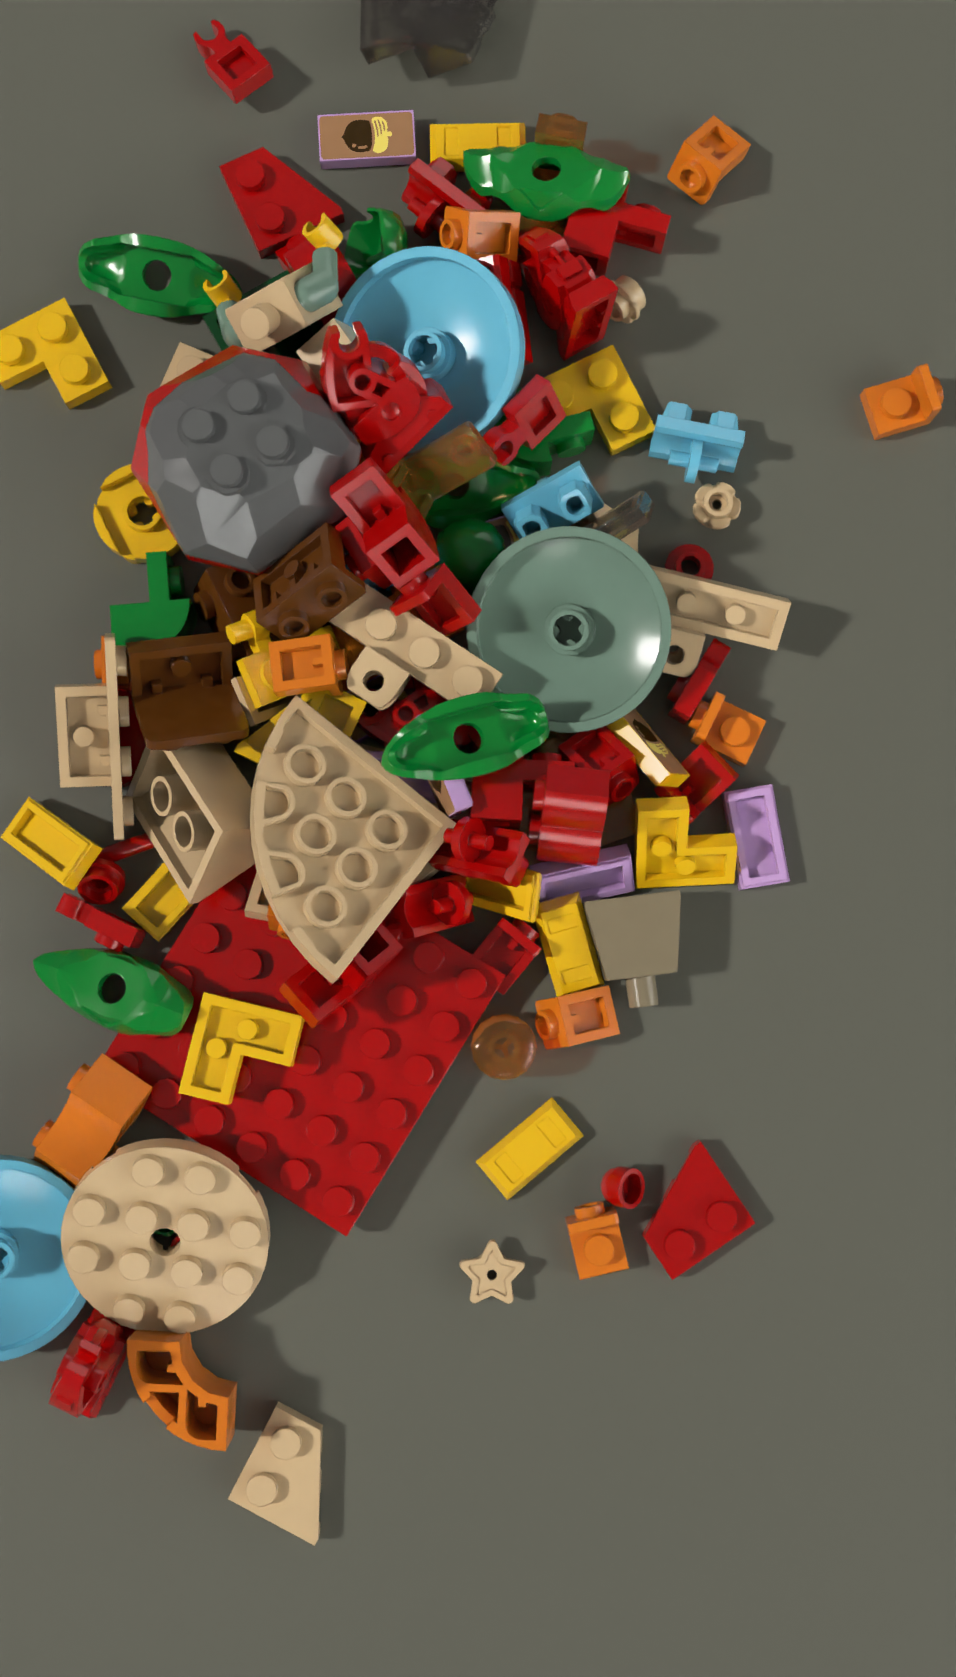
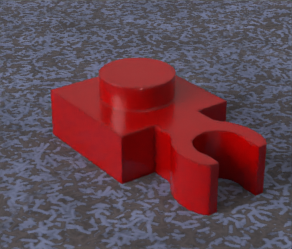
(235, 64)
(529, 420)
(689, 690)
(111, 929)

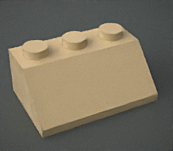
(195, 815)

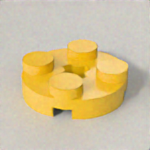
(114, 519)

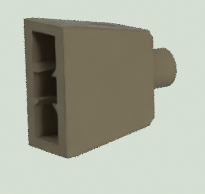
(636, 940)

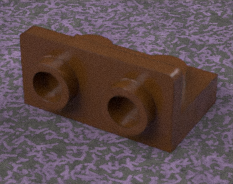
(306, 586)

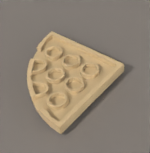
(334, 837)

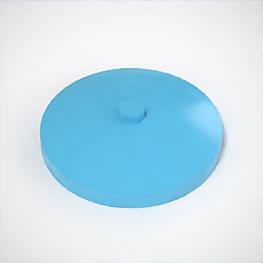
(450, 323)
(34, 1282)

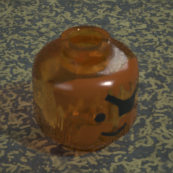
(484, 1043)

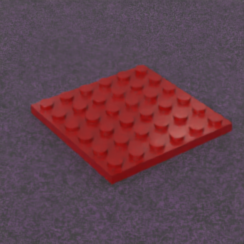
(357, 1079)

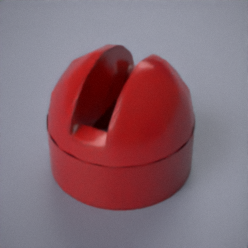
(623, 1187)

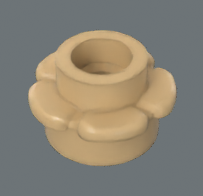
(628, 301)
(716, 518)

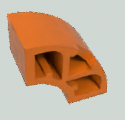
(94, 1119)
(181, 1390)

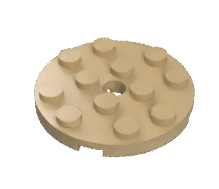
(173, 1187)

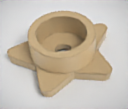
(491, 1259)

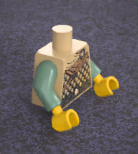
(286, 303)

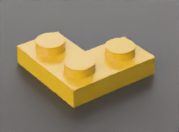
(56, 343)
(606, 390)
(672, 857)
(226, 1033)

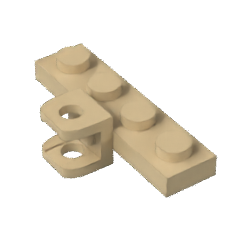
(717, 610)
(406, 649)

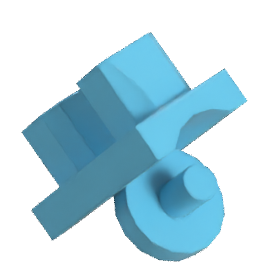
(696, 443)
(553, 502)

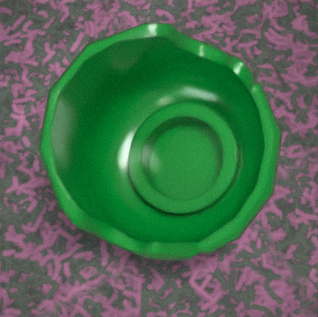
(374, 239)
(469, 549)

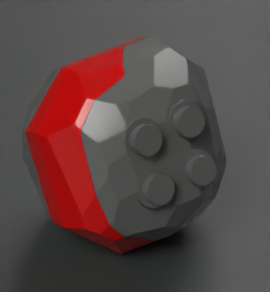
(243, 458)

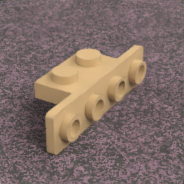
(90, 735)

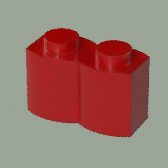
(571, 815)

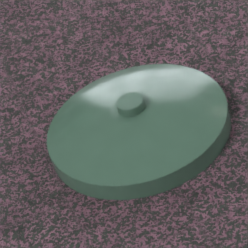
(573, 625)

